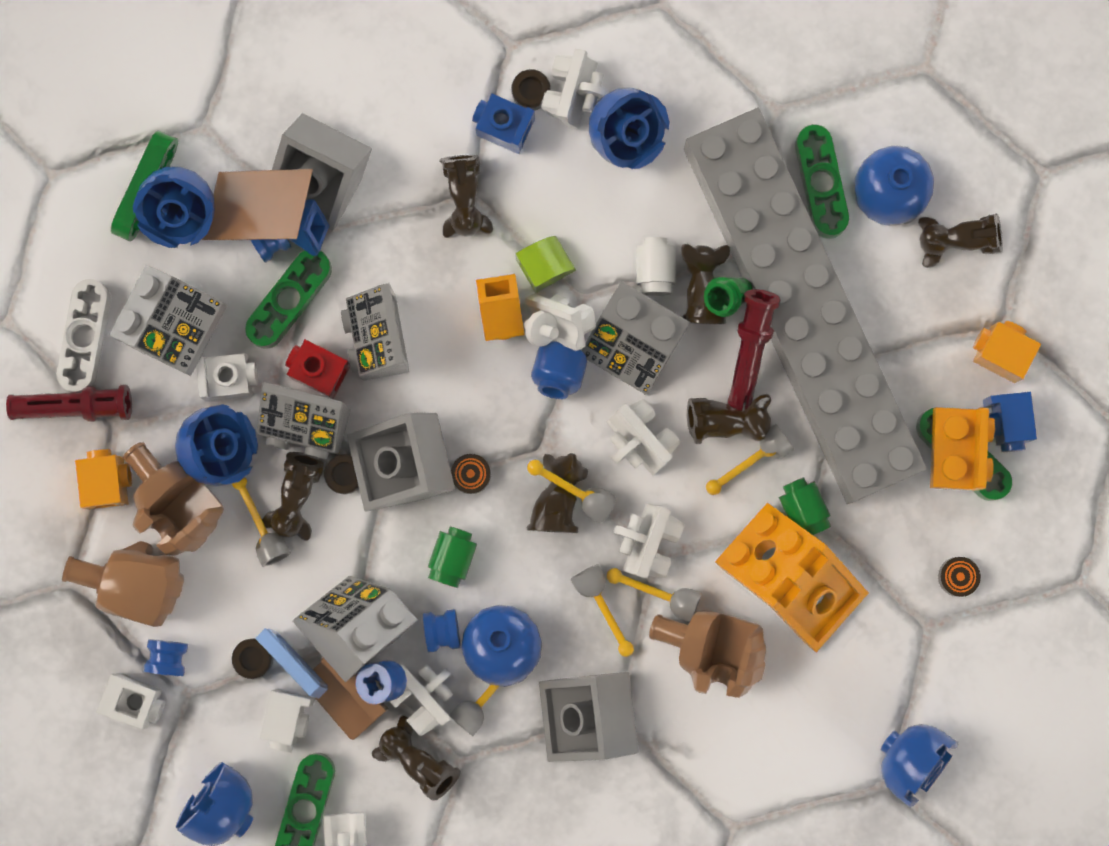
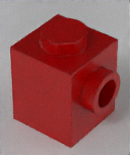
(317, 368)

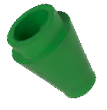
(726, 295)

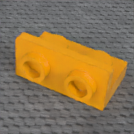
(961, 448)

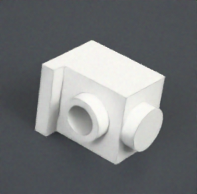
(209, 381)
(117, 706)
(285, 719)

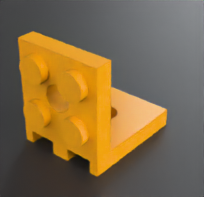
(793, 576)

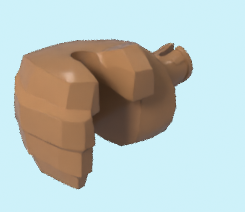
(172, 503)
(131, 583)
(716, 650)

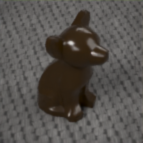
(462, 182)
(968, 235)
(701, 263)
(717, 419)
(296, 488)
(555, 505)
(433, 776)

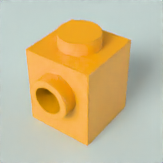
(500, 307)
(1005, 350)
(103, 480)

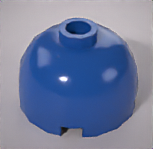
(628, 127)
(894, 185)
(174, 207)
(216, 445)
(501, 645)
(915, 760)
(218, 809)

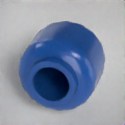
(558, 370)

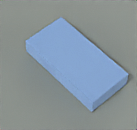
(292, 663)

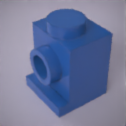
(508, 135)
(1012, 419)

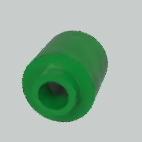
(805, 506)
(451, 557)

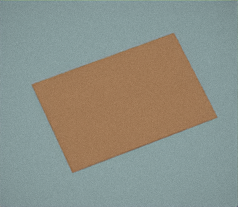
(259, 204)

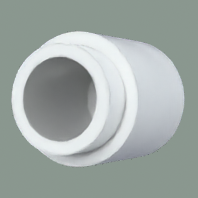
(656, 267)

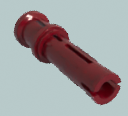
(754, 334)
(88, 404)

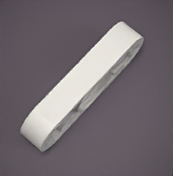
(98, 309)

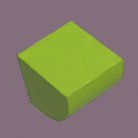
(544, 263)

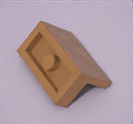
(345, 704)

